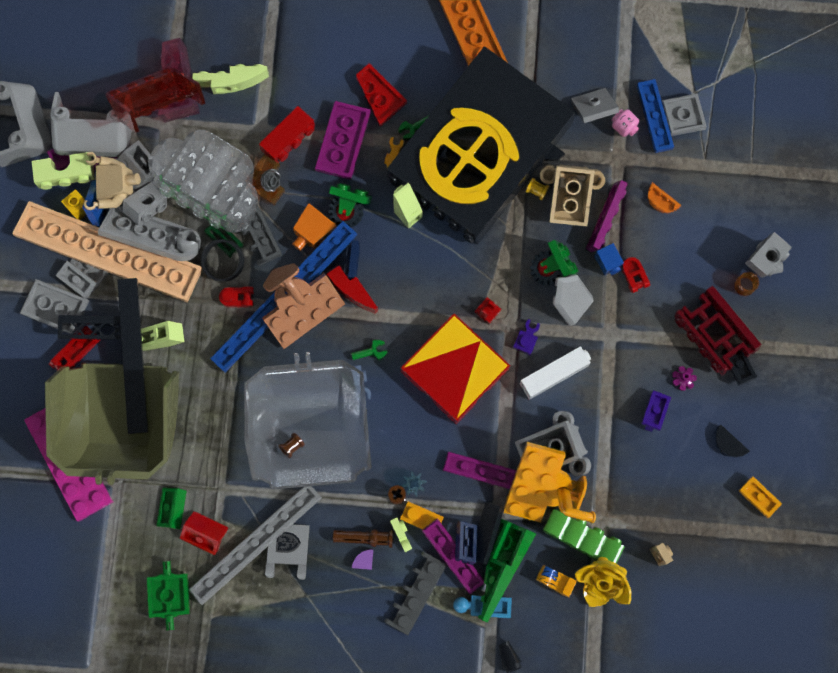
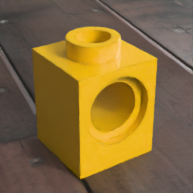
(74, 204)

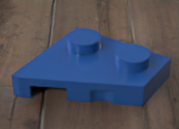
(96, 215)

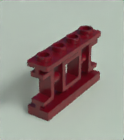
(729, 322)

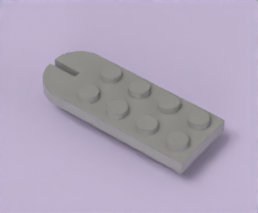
(153, 236)

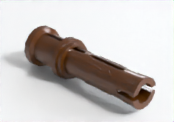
(373, 538)

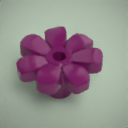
(684, 378)

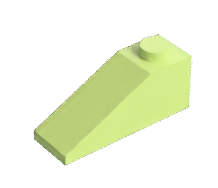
(162, 335)

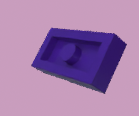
(655, 411)

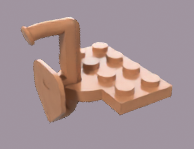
(302, 306)

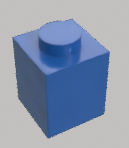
(609, 260)

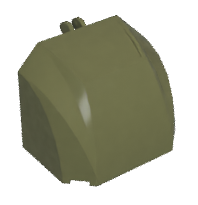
(89, 422)

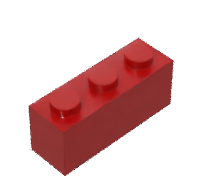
(287, 135)

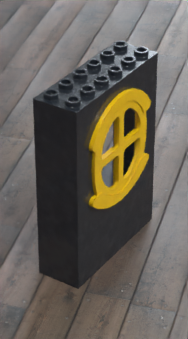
(504, 106)

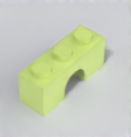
(78, 171)

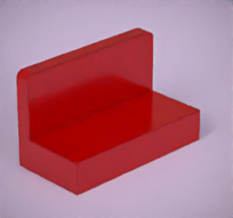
(203, 532)

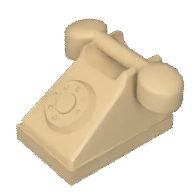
(571, 192)

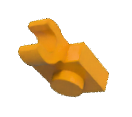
(395, 150)

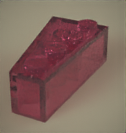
(176, 56)

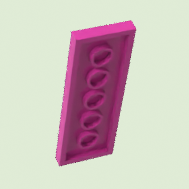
(80, 492)

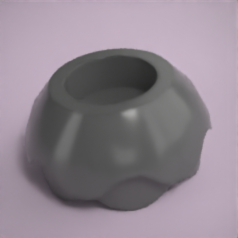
(270, 180)

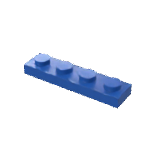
(655, 116)

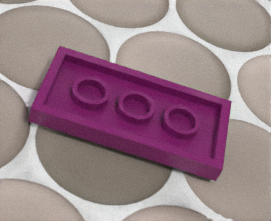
(343, 140)

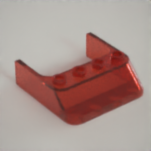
(152, 93)

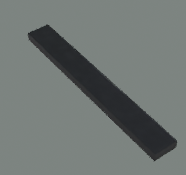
(132, 356)

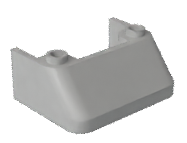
(34, 136)
(78, 136)

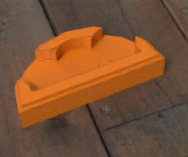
(661, 200)

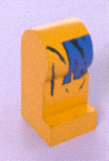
(556, 581)

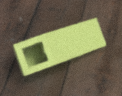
(406, 205)

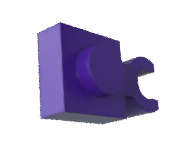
(526, 340)

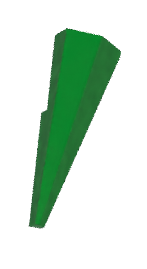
(506, 555)

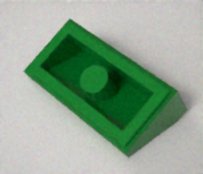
(171, 508)

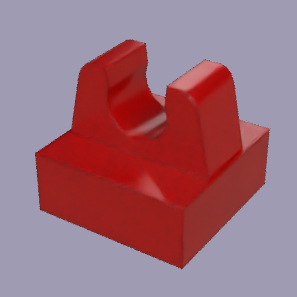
(488, 310)

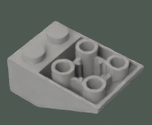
(136, 159)

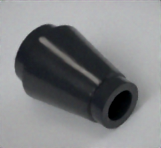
(509, 657)

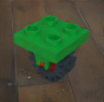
(347, 204)
(554, 264)

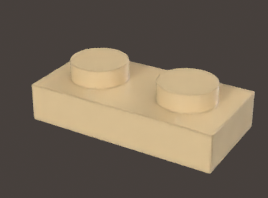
(662, 554)

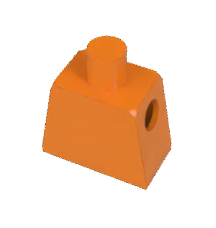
(312, 228)

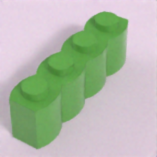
(582, 538)

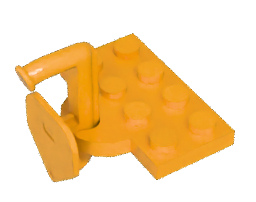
(542, 484)

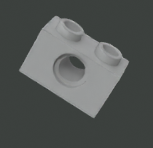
(144, 204)
(777, 247)

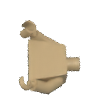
(113, 182)

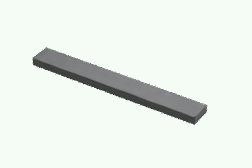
(254, 544)

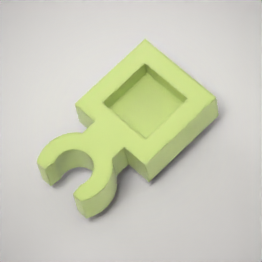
(400, 529)

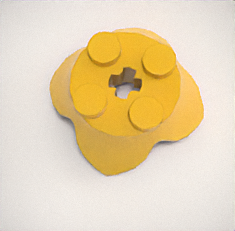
(603, 582)

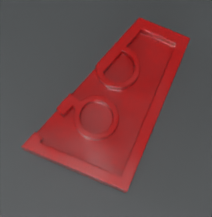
(380, 94)

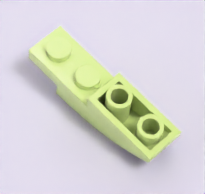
(238, 78)

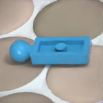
(502, 610)

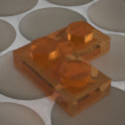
(264, 164)

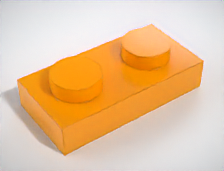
(760, 497)
(419, 516)

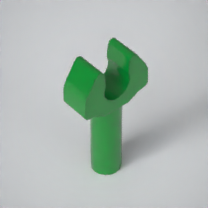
(411, 127)
(371, 351)

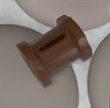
(291, 445)
(395, 489)

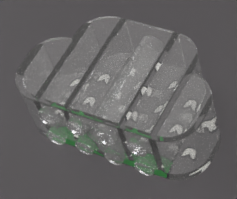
(206, 178)

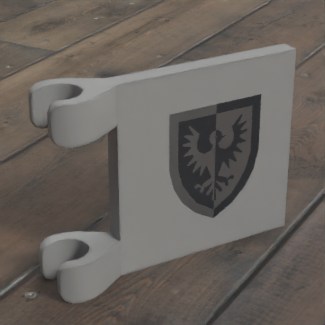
(290, 549)

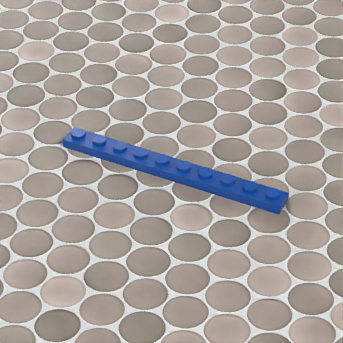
(309, 271)

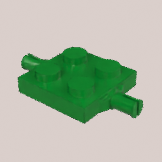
(168, 595)

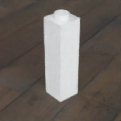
(555, 372)

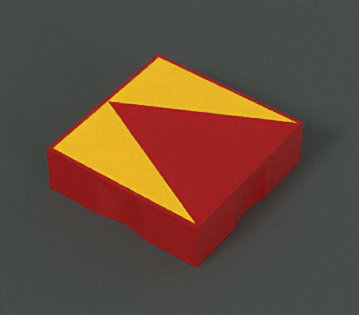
(455, 368)

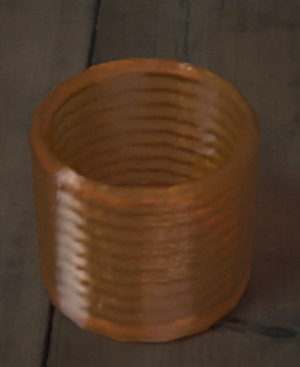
(752, 277)

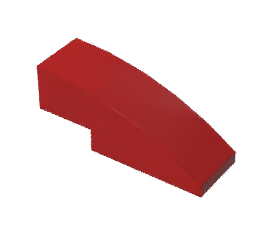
(352, 290)

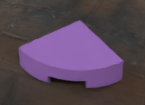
(364, 560)

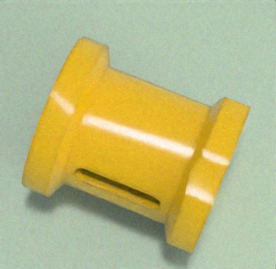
(537, 188)

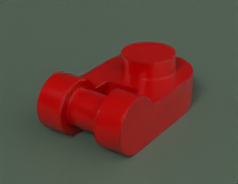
(631, 268)
(230, 297)

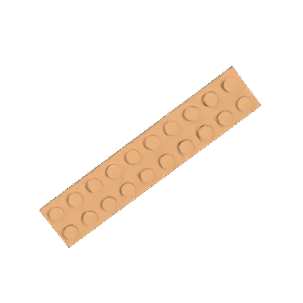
(82, 243)

